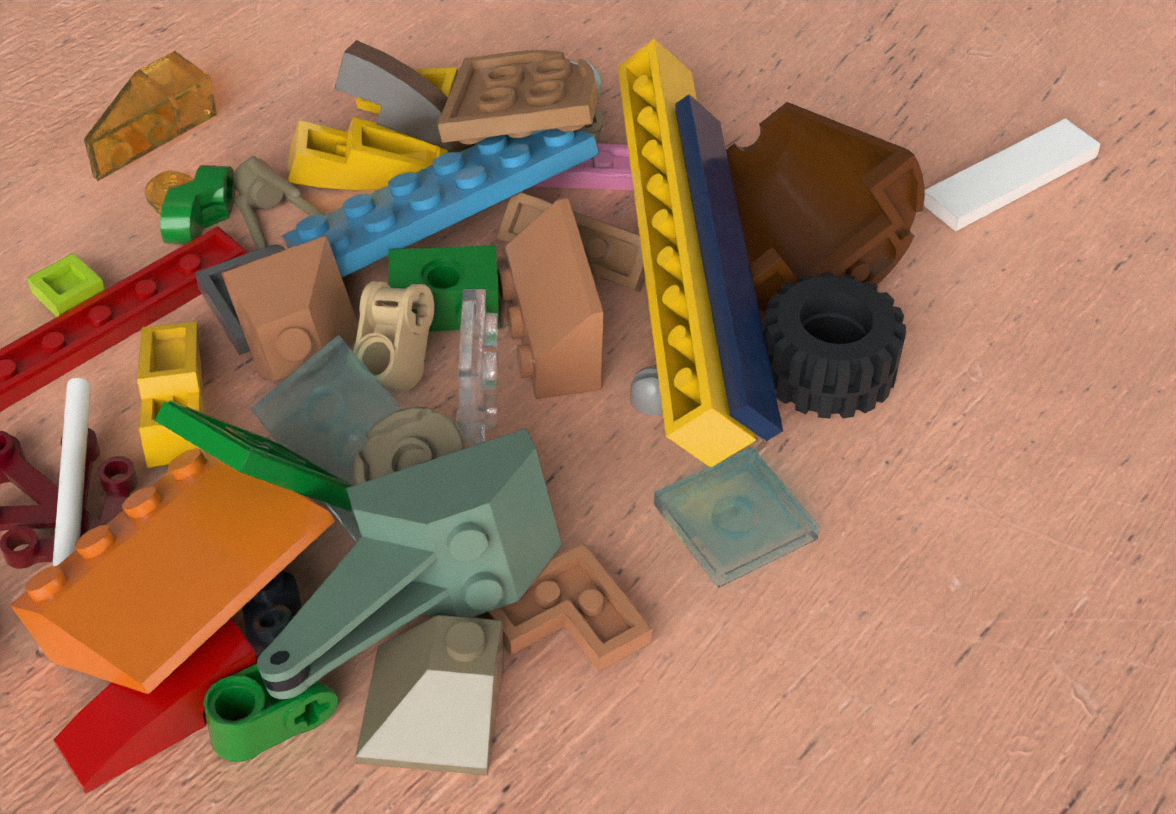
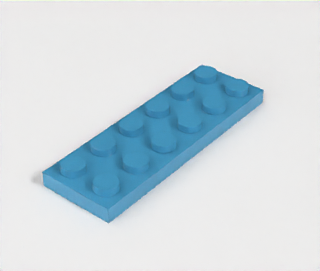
(441, 194)

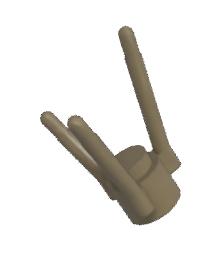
(264, 189)

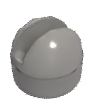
(646, 391)

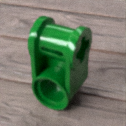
(266, 718)

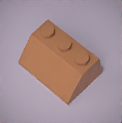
(553, 305)

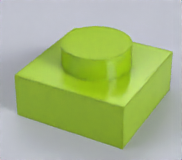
(65, 284)

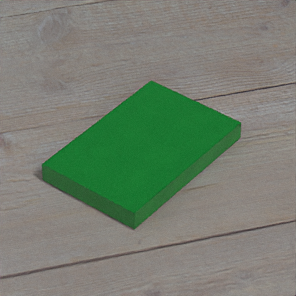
(254, 454)

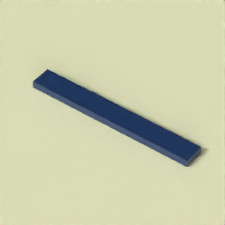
(727, 272)

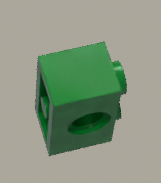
(447, 274)

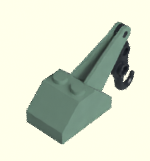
(433, 542)

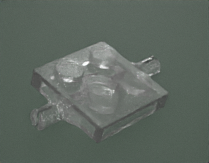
(477, 367)

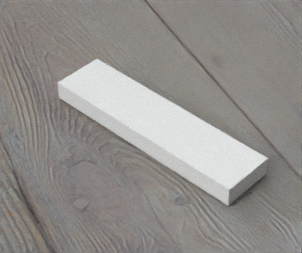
(1010, 174)

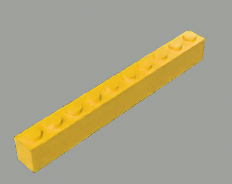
(676, 285)

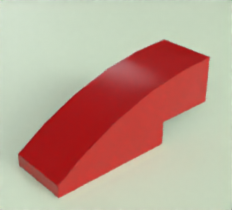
(130, 726)

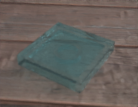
(736, 516)

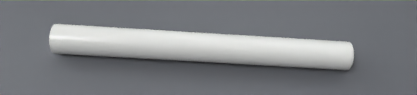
(72, 469)

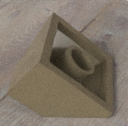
(435, 697)

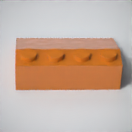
(167, 571)

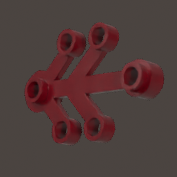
(24, 518)

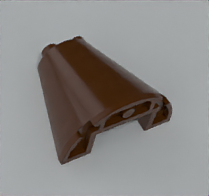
(822, 200)

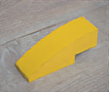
(354, 159)
(168, 371)

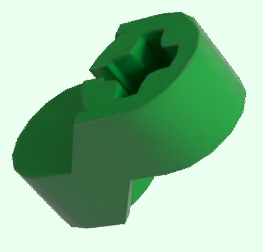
(197, 204)

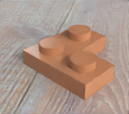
(582, 598)

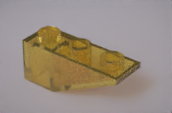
(148, 112)

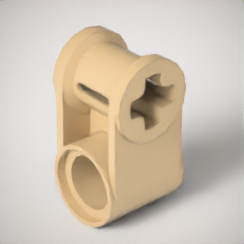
(394, 333)

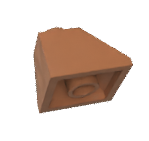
(291, 306)

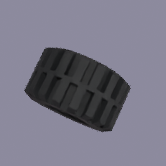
(833, 344)

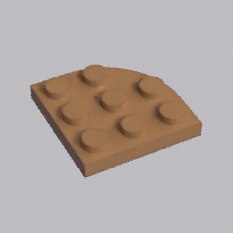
(518, 96)

